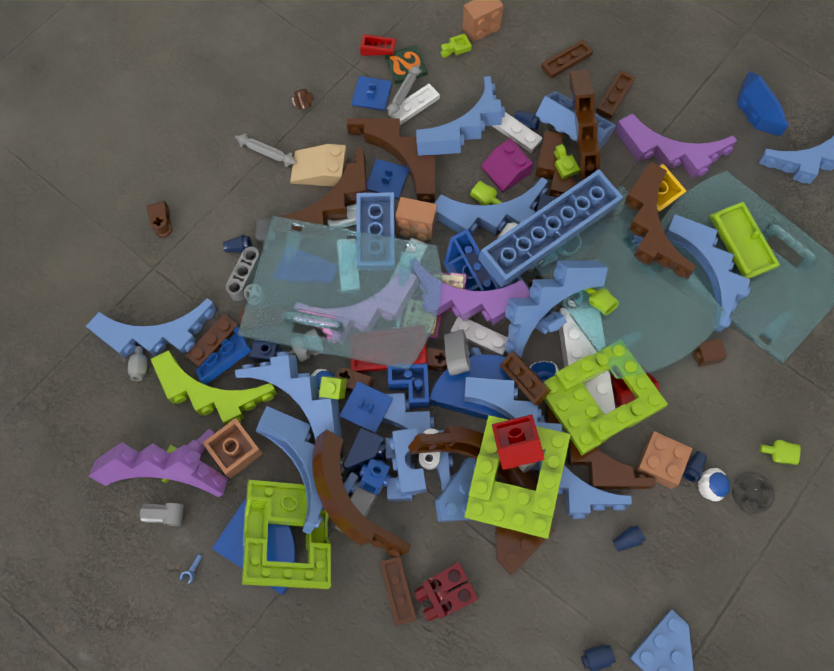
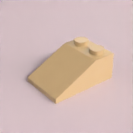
(319, 165)

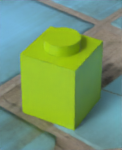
(333, 387)

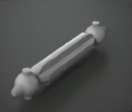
(404, 89)
(265, 149)

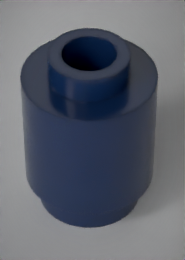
(598, 657)

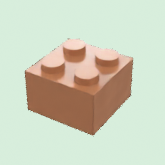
(482, 18)
(416, 218)
(232, 448)
(663, 460)

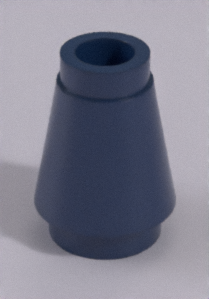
(528, 119)
(237, 244)
(694, 467)
(629, 538)

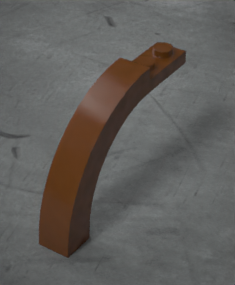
(468, 443)
(339, 505)

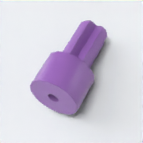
(198, 444)

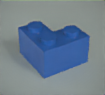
(413, 380)

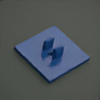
(371, 93)
(387, 178)
(366, 407)

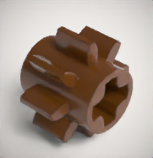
(302, 99)

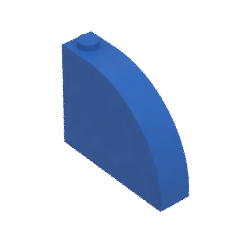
(450, 390)
(280, 543)

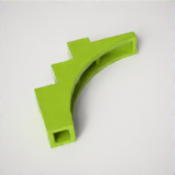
(205, 399)

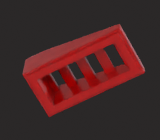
(372, 40)

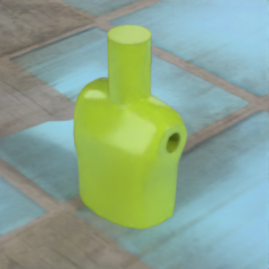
(484, 194)
(602, 300)
(783, 452)

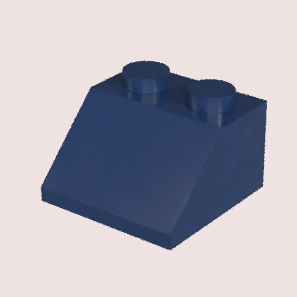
(366, 447)

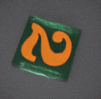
(402, 61)

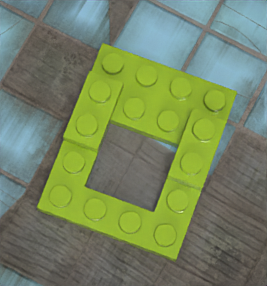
(580, 412)
(282, 505)
(512, 505)

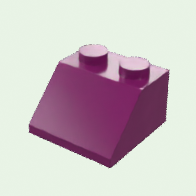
(507, 165)

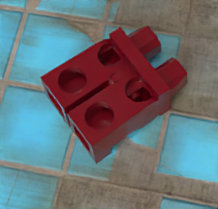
(441, 596)

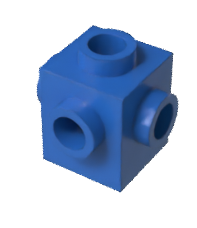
(374, 476)

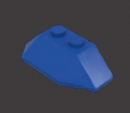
(761, 105)
(463, 259)

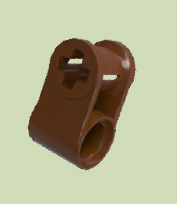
(160, 218)
(433, 357)
(354, 377)

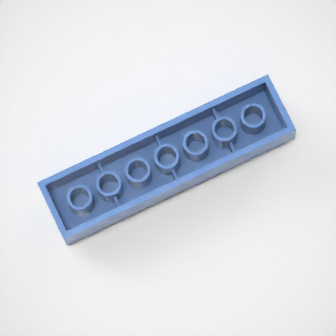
(549, 228)

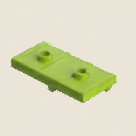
(744, 240)

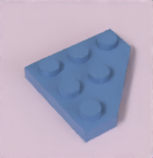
(453, 501)
(666, 646)

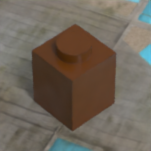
(710, 353)

